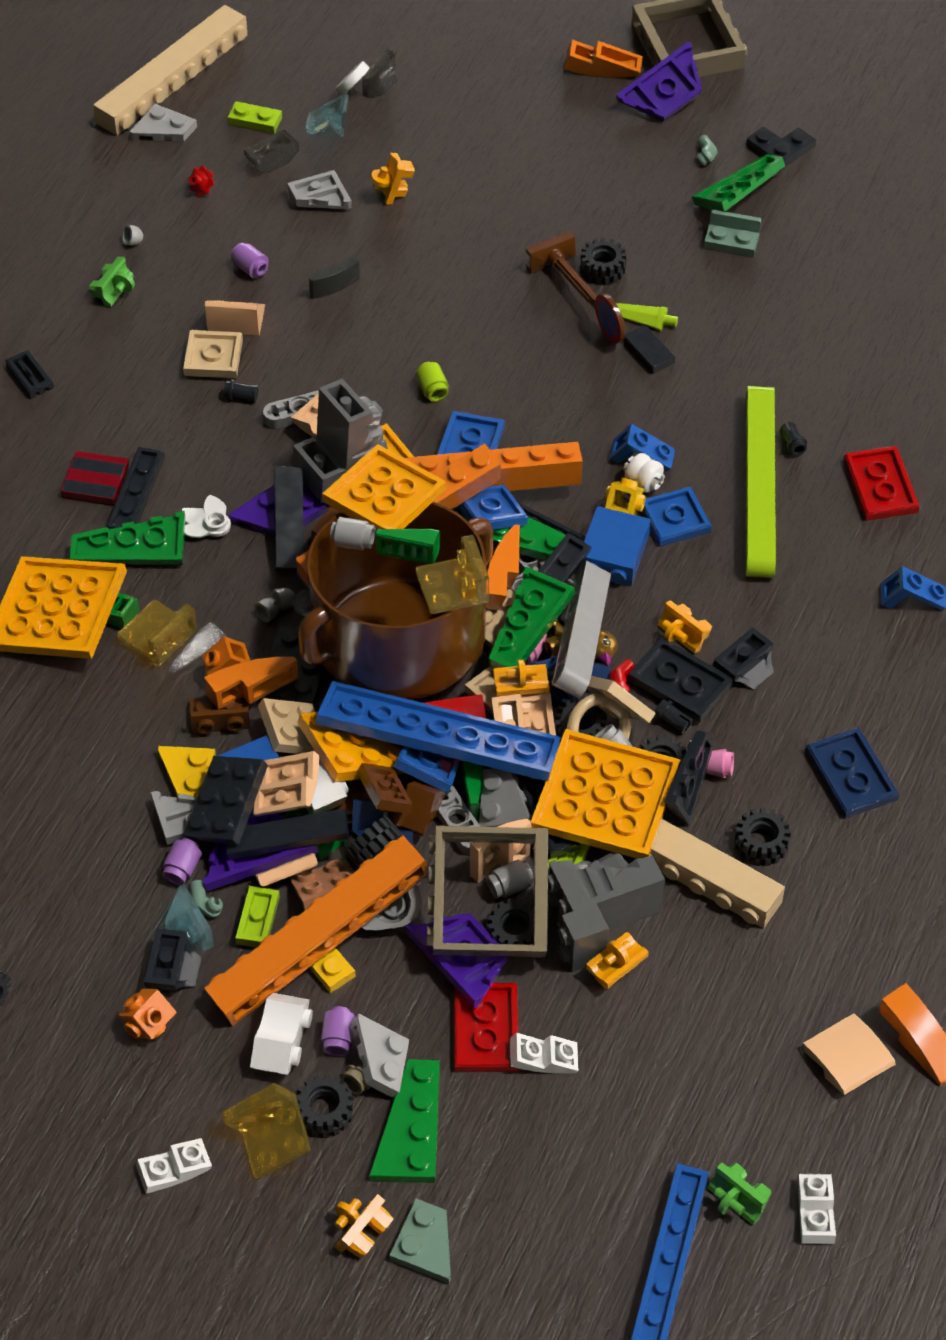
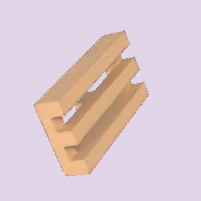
(286, 870)

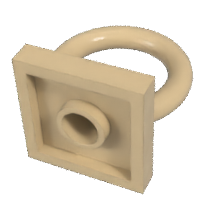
(613, 701)

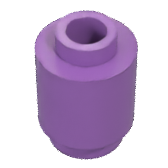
(250, 260)
(181, 861)
(337, 1031)

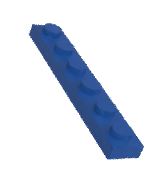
(670, 1254)

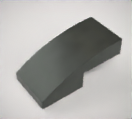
(330, 280)

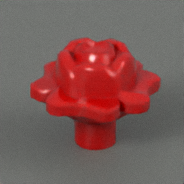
(201, 181)

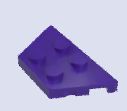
(665, 86)
(260, 510)
(228, 871)
(468, 974)

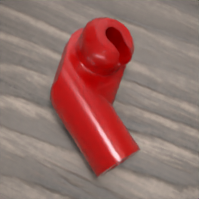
(621, 672)

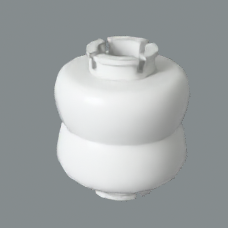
(644, 471)

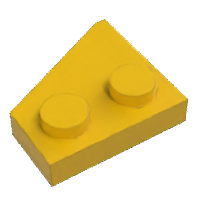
(186, 767)

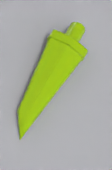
(647, 315)

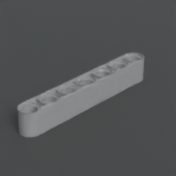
(581, 630)

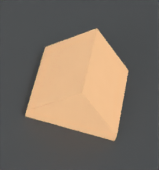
(234, 316)

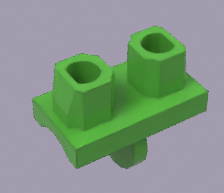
(114, 281)
(737, 1194)

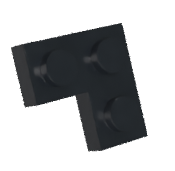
(789, 147)

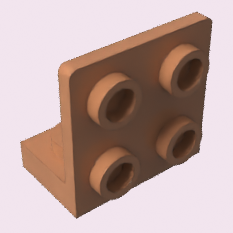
(319, 881)

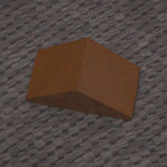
(425, 805)

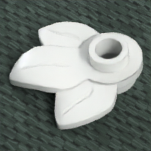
(207, 520)

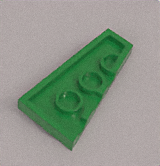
(739, 184)
(535, 538)
(142, 543)
(533, 612)
(410, 1135)

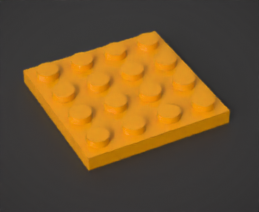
(58, 606)
(605, 794)

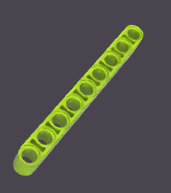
(760, 482)

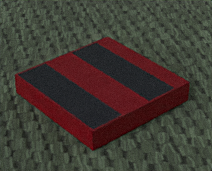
(95, 477)

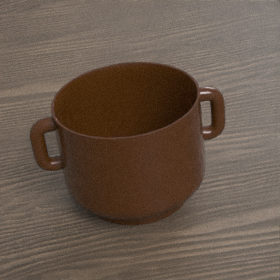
(373, 618)

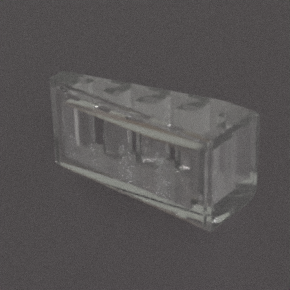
(200, 644)

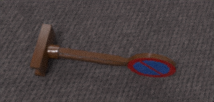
(555, 253)

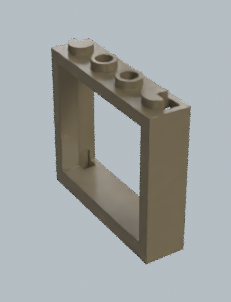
(707, 63)
(534, 836)

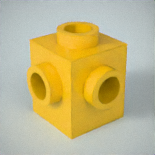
(615, 493)

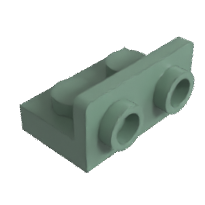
(733, 233)

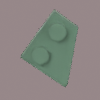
(424, 1242)

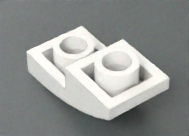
(544, 1056)
(174, 1167)
(816, 1209)

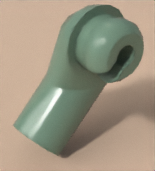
(708, 149)
(206, 905)

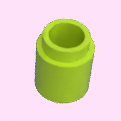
(432, 381)

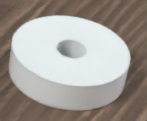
(352, 78)

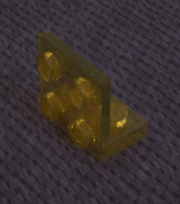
(455, 581)
(159, 630)
(270, 1128)

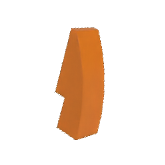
(601, 60)
(503, 568)
(250, 680)
(917, 1030)

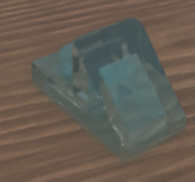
(327, 115)
(186, 916)

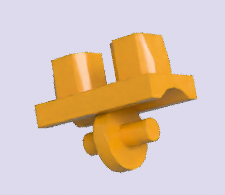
(389, 178)
(683, 627)
(521, 679)
(616, 960)
(354, 1238)

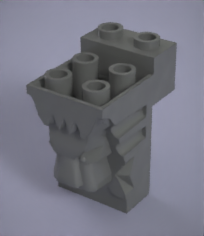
(345, 433)
(600, 898)

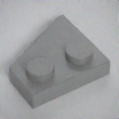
(164, 125)
(320, 192)
(501, 799)
(173, 814)
(382, 1055)

